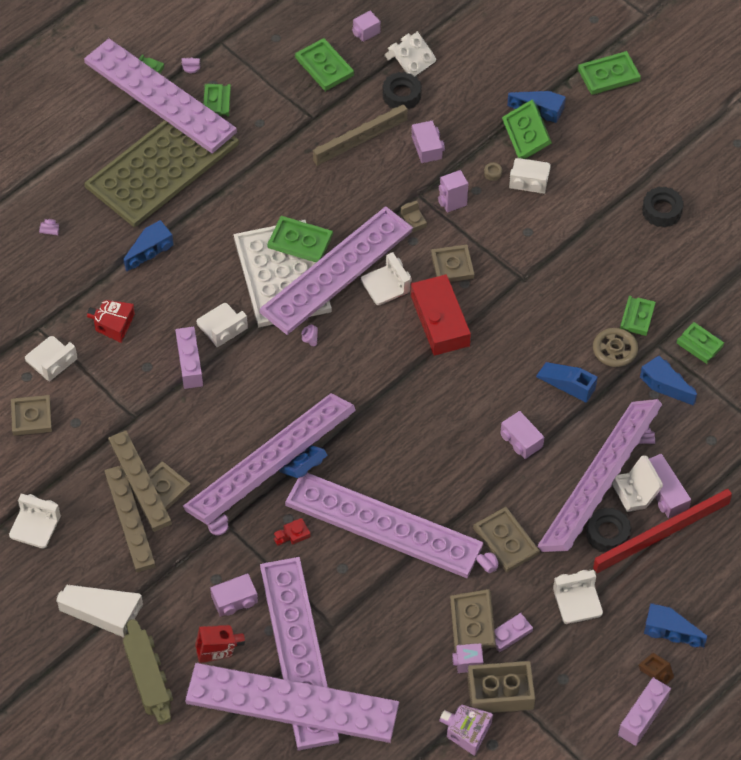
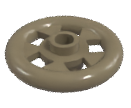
(610, 360)

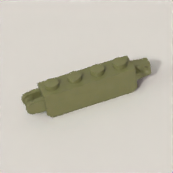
(146, 672)

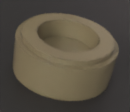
(493, 171)

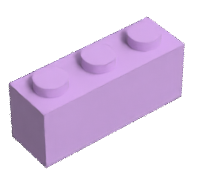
(189, 357)
(672, 497)
(644, 711)

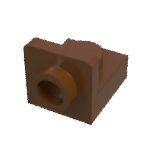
(657, 668)

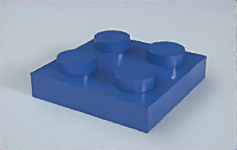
(304, 461)

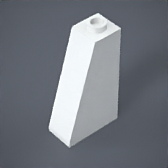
(100, 607)

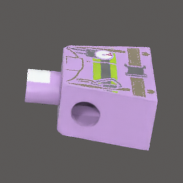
(467, 727)

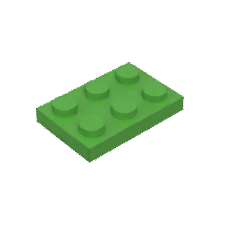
(324, 64)
(609, 73)
(526, 130)
(300, 239)

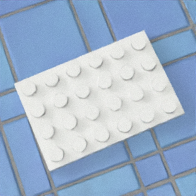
(268, 270)

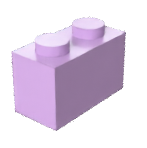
(427, 141)
(453, 191)
(522, 435)
(234, 595)

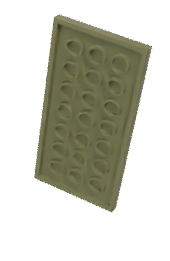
(153, 172)

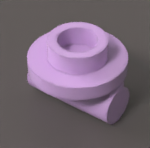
(191, 65)
(49, 227)
(309, 335)
(648, 437)
(219, 525)
(488, 562)

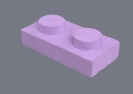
(512, 632)

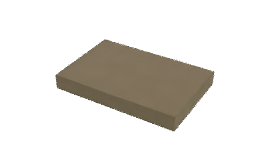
(506, 539)
(473, 619)

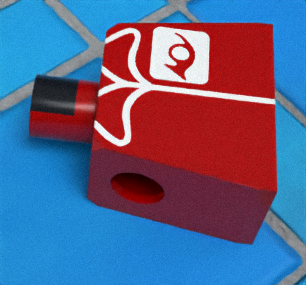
(112, 318)
(217, 642)

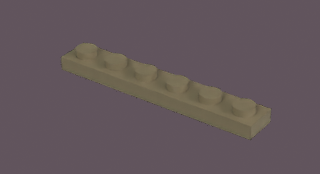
(359, 135)
(140, 481)
(129, 519)

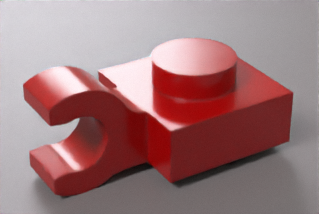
(293, 531)

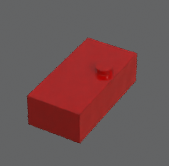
(440, 314)

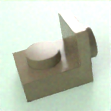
(411, 214)

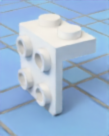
(412, 54)
(529, 175)
(387, 281)
(222, 324)
(51, 357)
(638, 486)
(35, 521)
(577, 596)

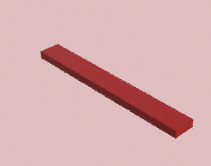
(662, 530)

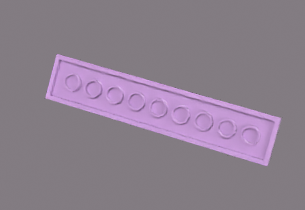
(160, 95)
(335, 270)
(269, 458)
(599, 476)
(385, 524)
(295, 637)
(292, 702)

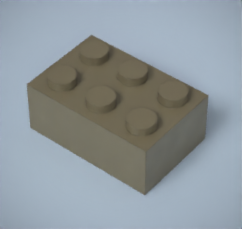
(501, 687)

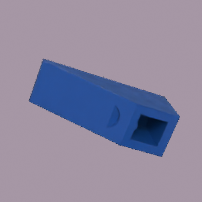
(548, 103)
(151, 242)
(569, 379)
(665, 380)
(668, 624)

